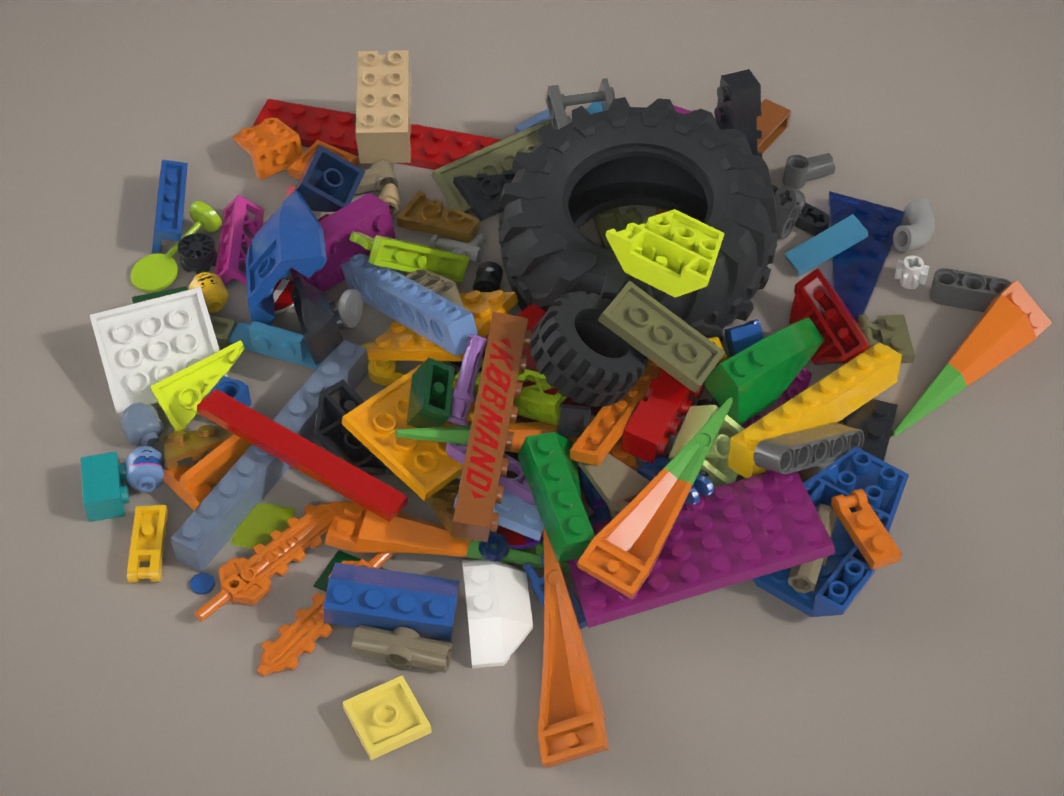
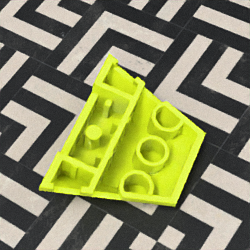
(668, 251)

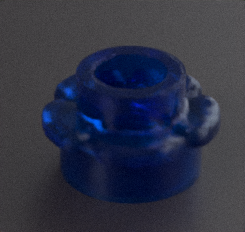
(491, 554)

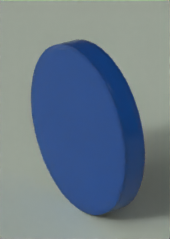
(202, 583)

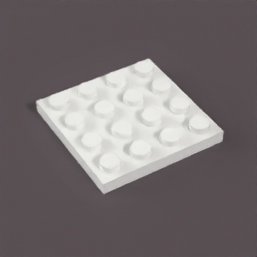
(151, 343)

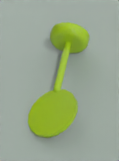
(160, 270)

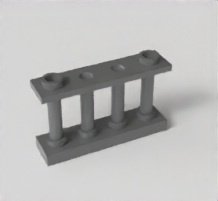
(557, 102)

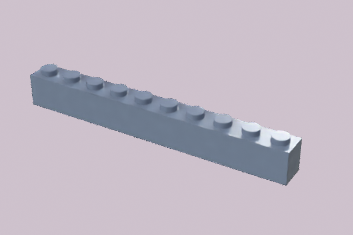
(257, 470)

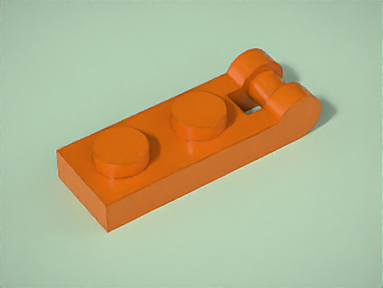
(866, 529)

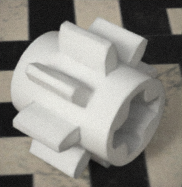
(911, 272)

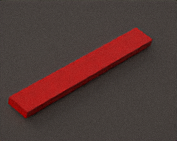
(303, 455)

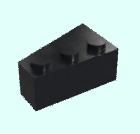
(740, 105)

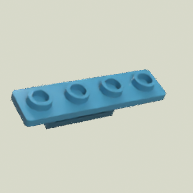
(273, 343)

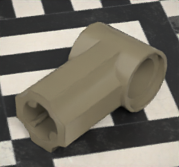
(377, 177)

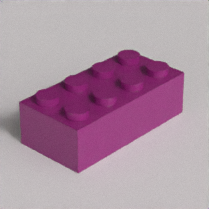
(364, 215)

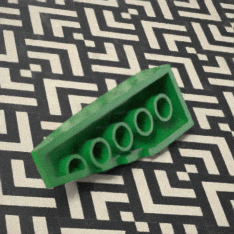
(764, 370)

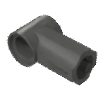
(800, 169)

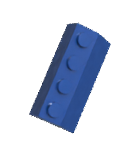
(391, 600)

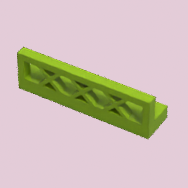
(533, 400)

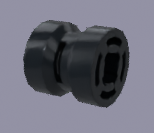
(488, 277)

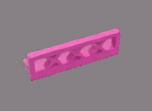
(233, 237)

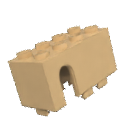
(383, 107)

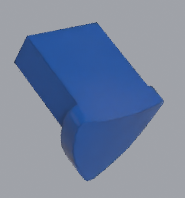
(743, 336)

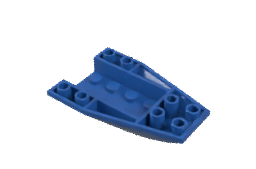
(284, 242)
(847, 569)

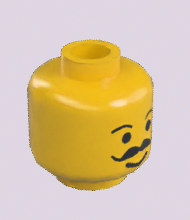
(213, 290)

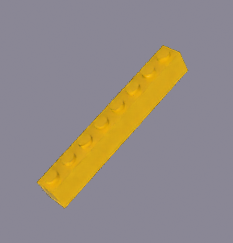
(820, 404)

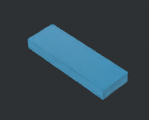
(826, 245)

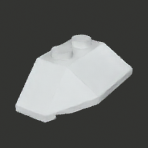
(496, 610)

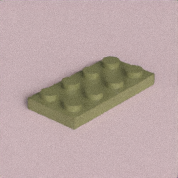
(661, 336)

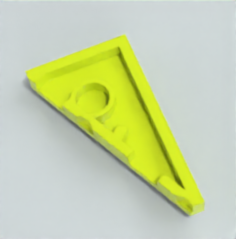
(184, 390)

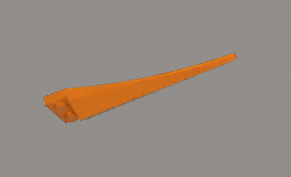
(570, 704)

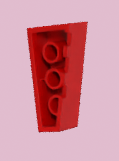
(658, 417)

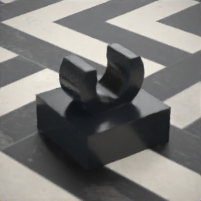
(573, 420)

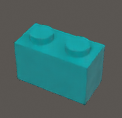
(103, 486)

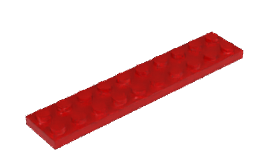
(429, 145)

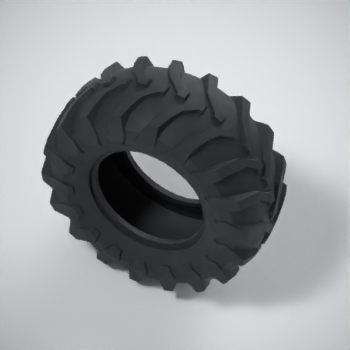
(643, 160)

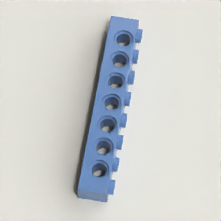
(411, 304)

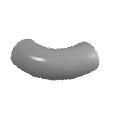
(920, 227)

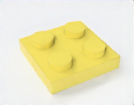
(386, 717)

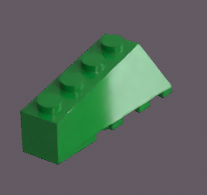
(557, 493)

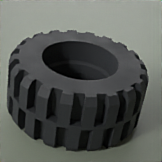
(582, 353)

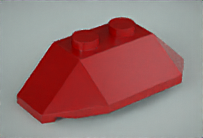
(829, 314)

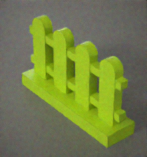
(412, 257)

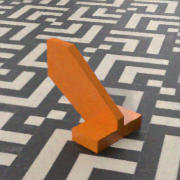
(197, 482)

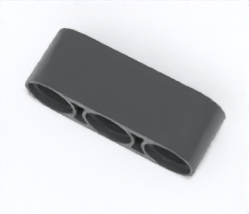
(965, 289)

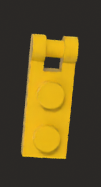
(147, 543)

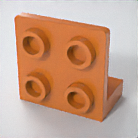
(271, 146)

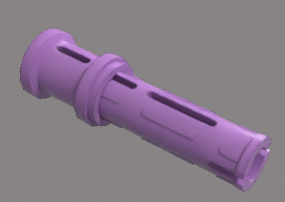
(463, 392)

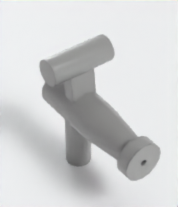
(471, 250)

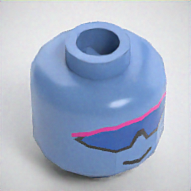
(145, 469)

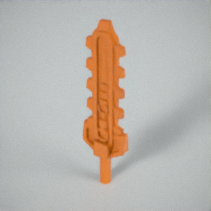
(249, 579)
(308, 627)

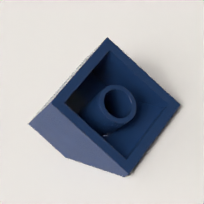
(328, 181)

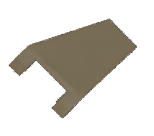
(615, 482)

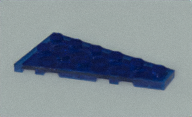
(861, 265)

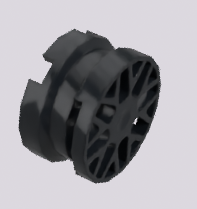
(197, 252)

